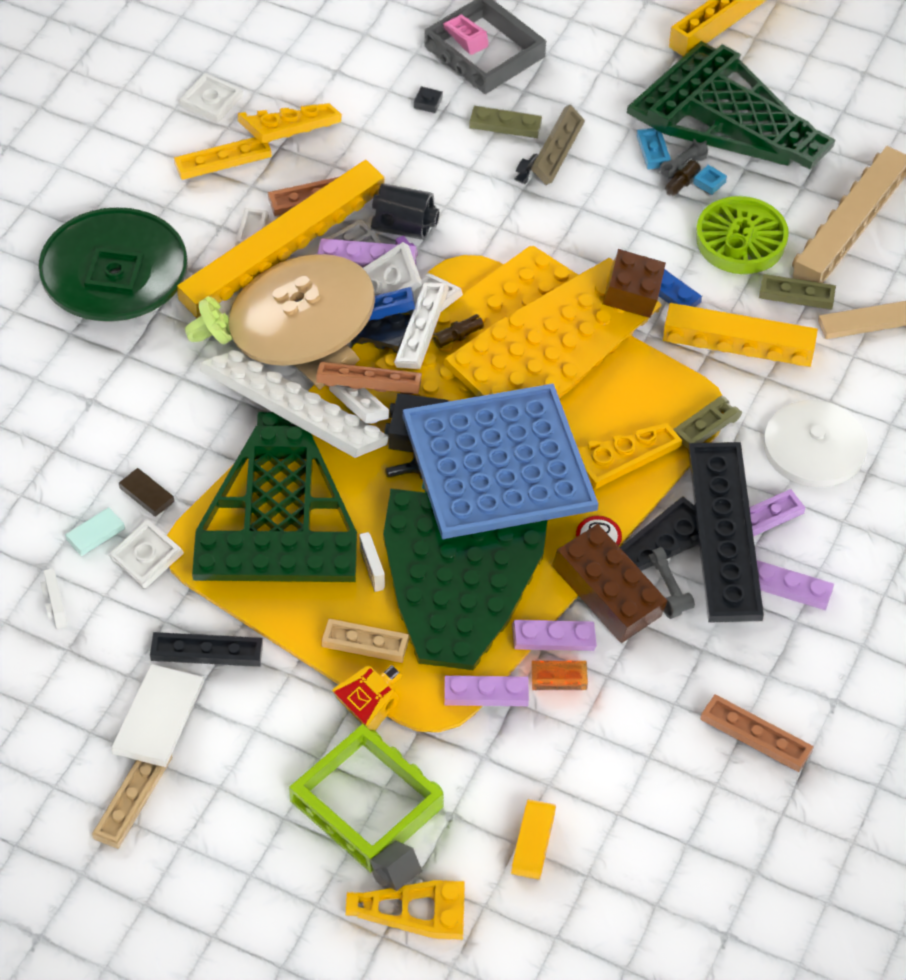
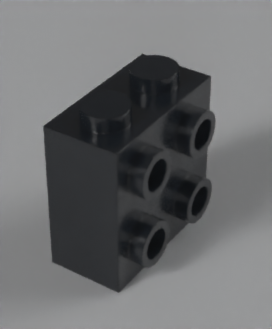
(397, 430)

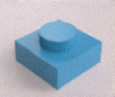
(710, 179)

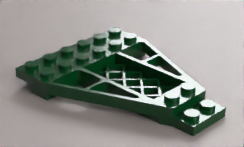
(704, 76)
(276, 553)

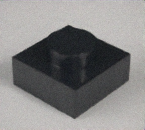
(428, 99)

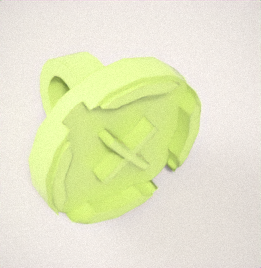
(210, 323)

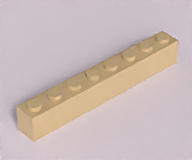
(851, 217)

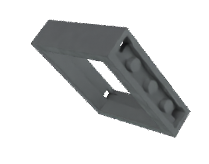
(505, 22)

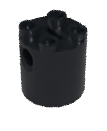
(404, 211)

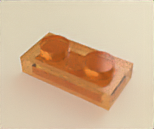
(559, 675)

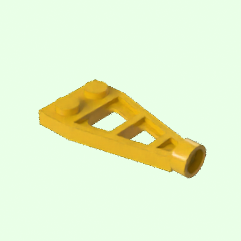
(448, 908)

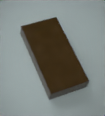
(146, 492)

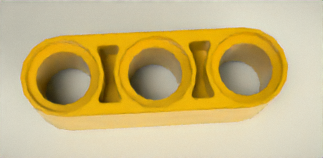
(533, 839)

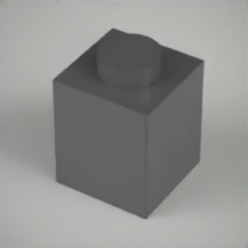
(395, 865)

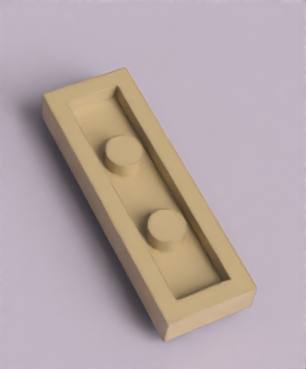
(365, 640)

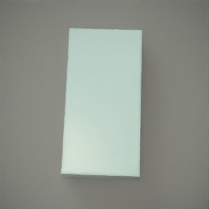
(95, 531)

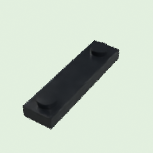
(206, 649)

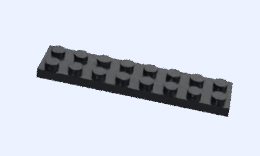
(725, 532)

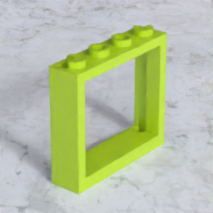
(339, 829)

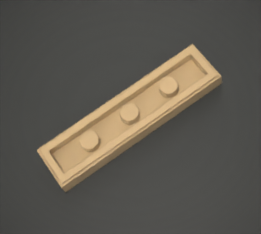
(863, 320)
(128, 803)

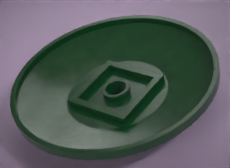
(89, 246)

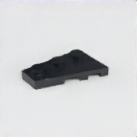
(384, 332)

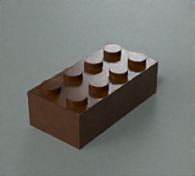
(609, 583)

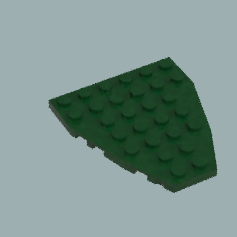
(456, 588)

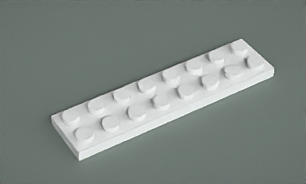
(295, 403)

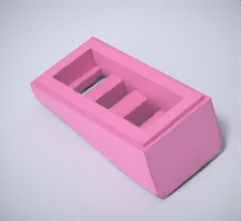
(469, 36)

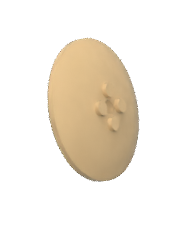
(285, 332)

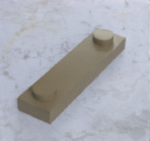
(558, 144)

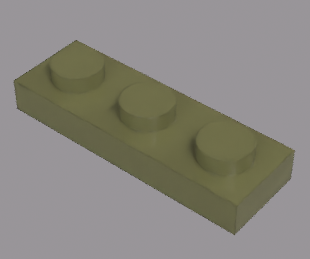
(505, 122)
(797, 291)

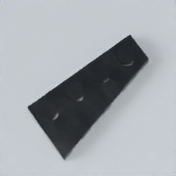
(672, 530)

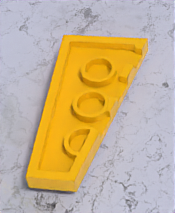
(289, 121)
(624, 454)

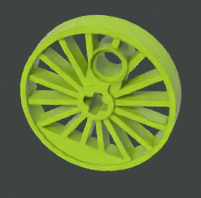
(750, 232)

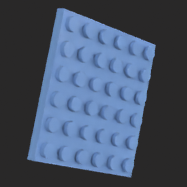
(499, 461)

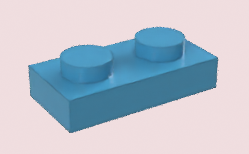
(652, 147)

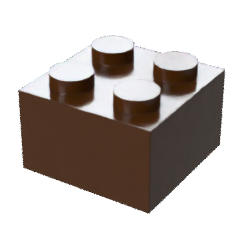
(634, 283)

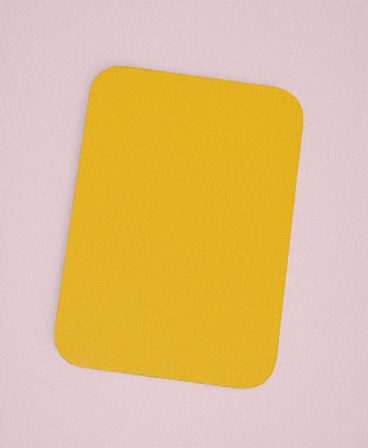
(621, 395)

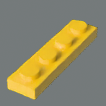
(221, 157)

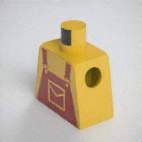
(369, 695)

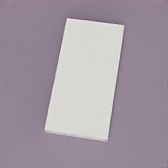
(157, 715)

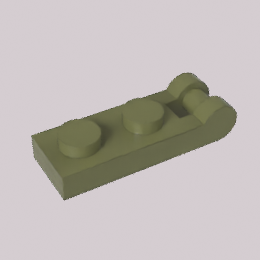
(707, 421)

